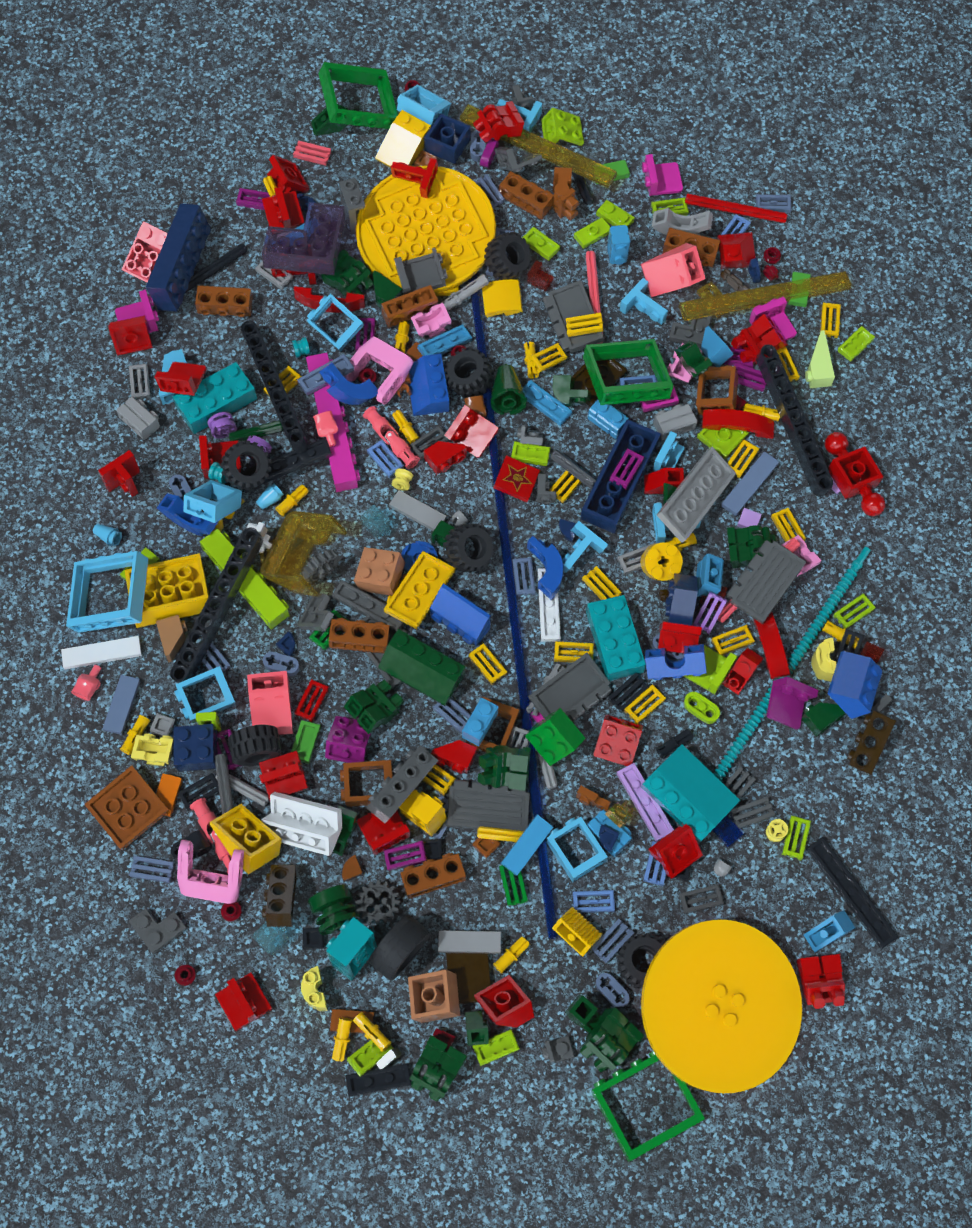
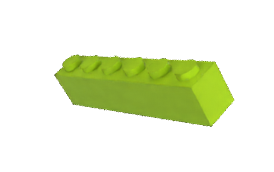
(253, 589)

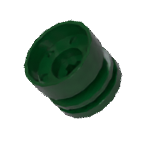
(333, 906)

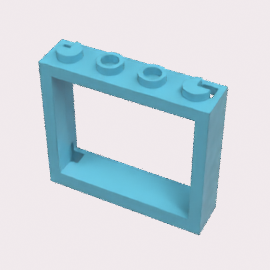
(79, 590)

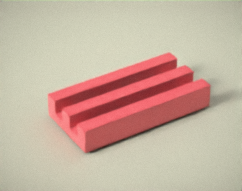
(313, 151)

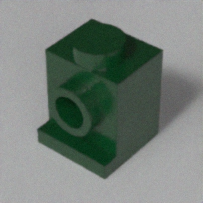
(440, 533)
(476, 1028)

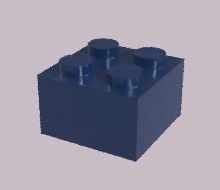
(447, 138)
(681, 599)
(195, 747)

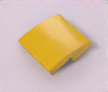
(502, 297)

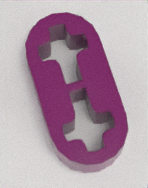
(489, 153)

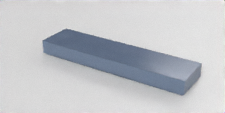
(750, 483)

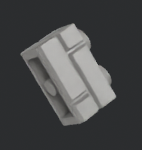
(138, 417)
(677, 420)

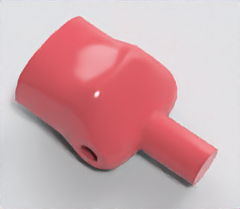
(326, 426)
(87, 684)

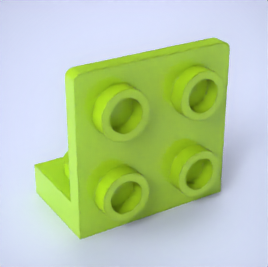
(562, 126)
(717, 670)

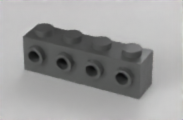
(402, 784)

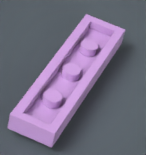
(646, 806)

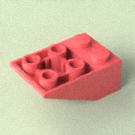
(144, 251)
(673, 270)
(271, 700)

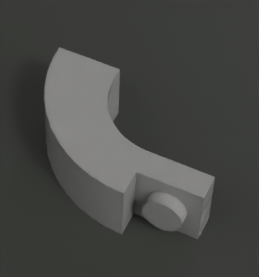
(694, 224)

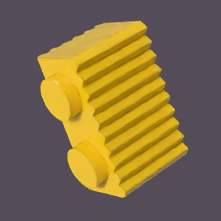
(577, 931)

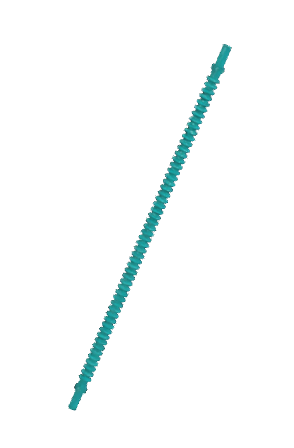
(792, 662)

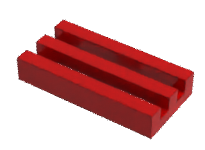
(305, 715)

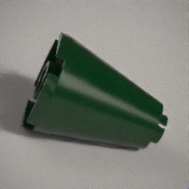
(507, 392)

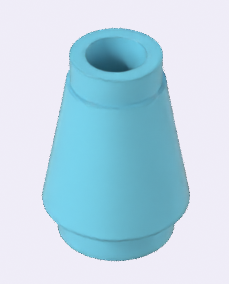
(269, 496)
(109, 535)

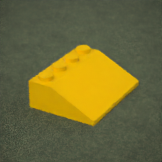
(173, 589)

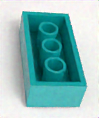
(221, 392)
(615, 638)
(351, 948)

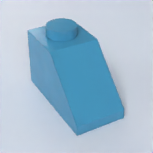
(715, 348)
(829, 931)

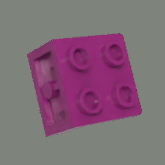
(788, 701)
(346, 741)

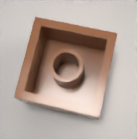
(379, 571)
(433, 996)

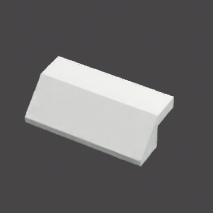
(304, 823)

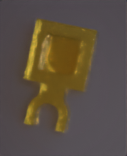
(620, 813)

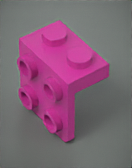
(661, 178)
(140, 309)
(775, 311)

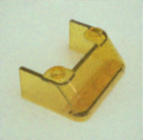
(293, 546)

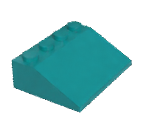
(690, 792)

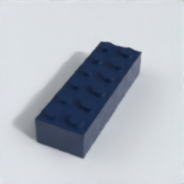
(178, 257)
(607, 499)

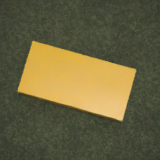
(419, 589)

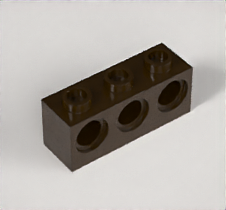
(880, 736)
(280, 896)

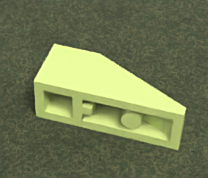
(820, 369)

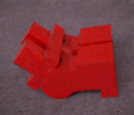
(499, 121)
(755, 337)
(824, 989)

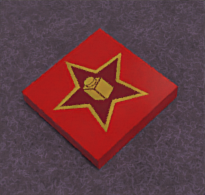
(516, 479)

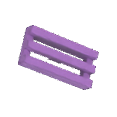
(716, 598)

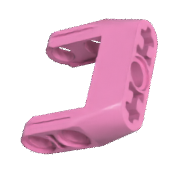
(386, 356)
(208, 884)

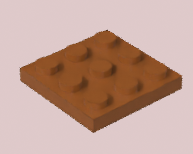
(126, 807)

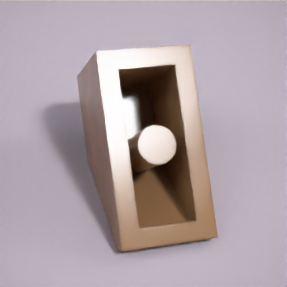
(172, 635)

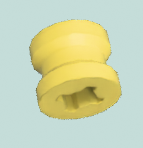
(402, 479)
(779, 827)

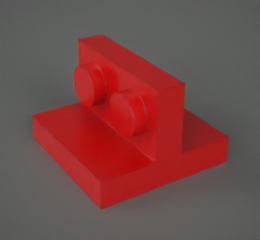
(287, 175)
(283, 209)
(130, 335)
(120, 473)
(676, 636)
(283, 774)
(676, 850)
(243, 1001)

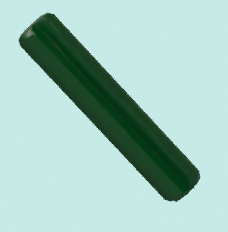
(259, 430)

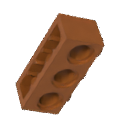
(515, 190)
(703, 244)
(218, 295)
(407, 305)
(366, 643)
(429, 885)

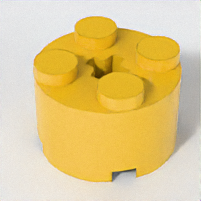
(655, 553)

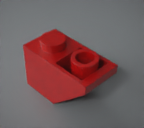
(443, 455)
(655, 481)
(742, 671)
(456, 755)

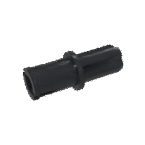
(674, 742)

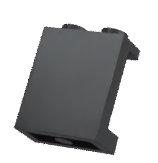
(352, 201)
(421, 272)

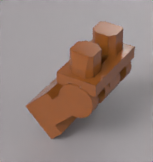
(564, 197)

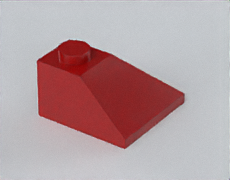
(736, 250)
(506, 1003)

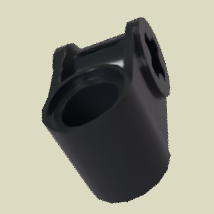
(200, 845)

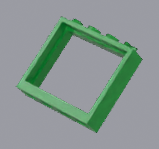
(357, 75)
(633, 392)
(621, 1075)

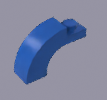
(345, 390)
(173, 506)
(553, 564)

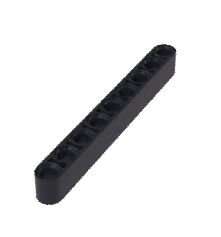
(274, 386)
(794, 428)
(217, 596)

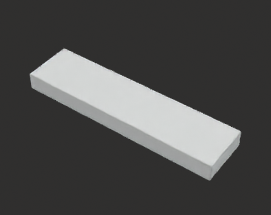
(548, 615)
(101, 652)

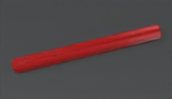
(736, 208)

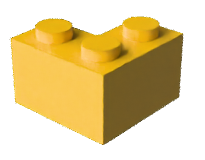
(424, 811)

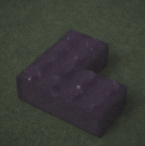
(310, 249)

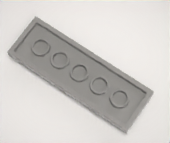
(696, 494)

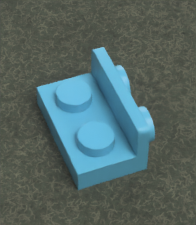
(669, 453)

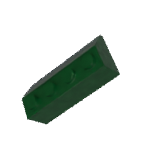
(422, 667)

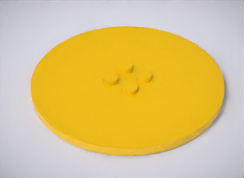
(405, 225)
(721, 1006)

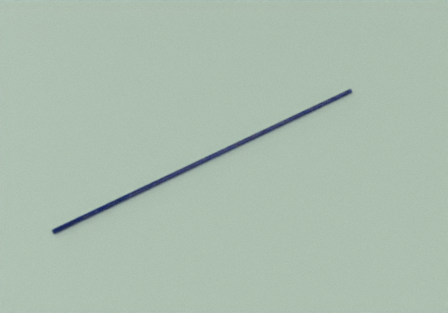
(515, 630)

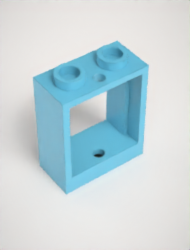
(423, 104)
(348, 335)
(198, 499)
(180, 694)
(587, 866)

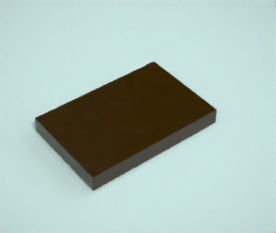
(610, 371)
(471, 974)

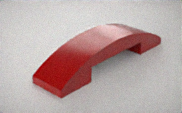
(352, 302)
(738, 420)
(772, 647)

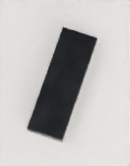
(378, 1080)

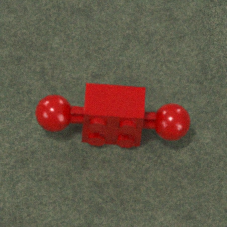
(855, 473)

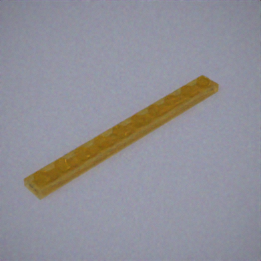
(552, 152)
(759, 296)

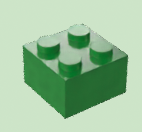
(555, 737)

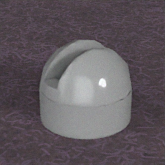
(459, 518)
(721, 868)

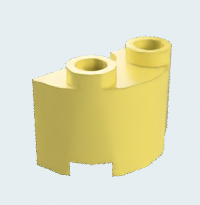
(821, 660)
(153, 750)
(309, 989)

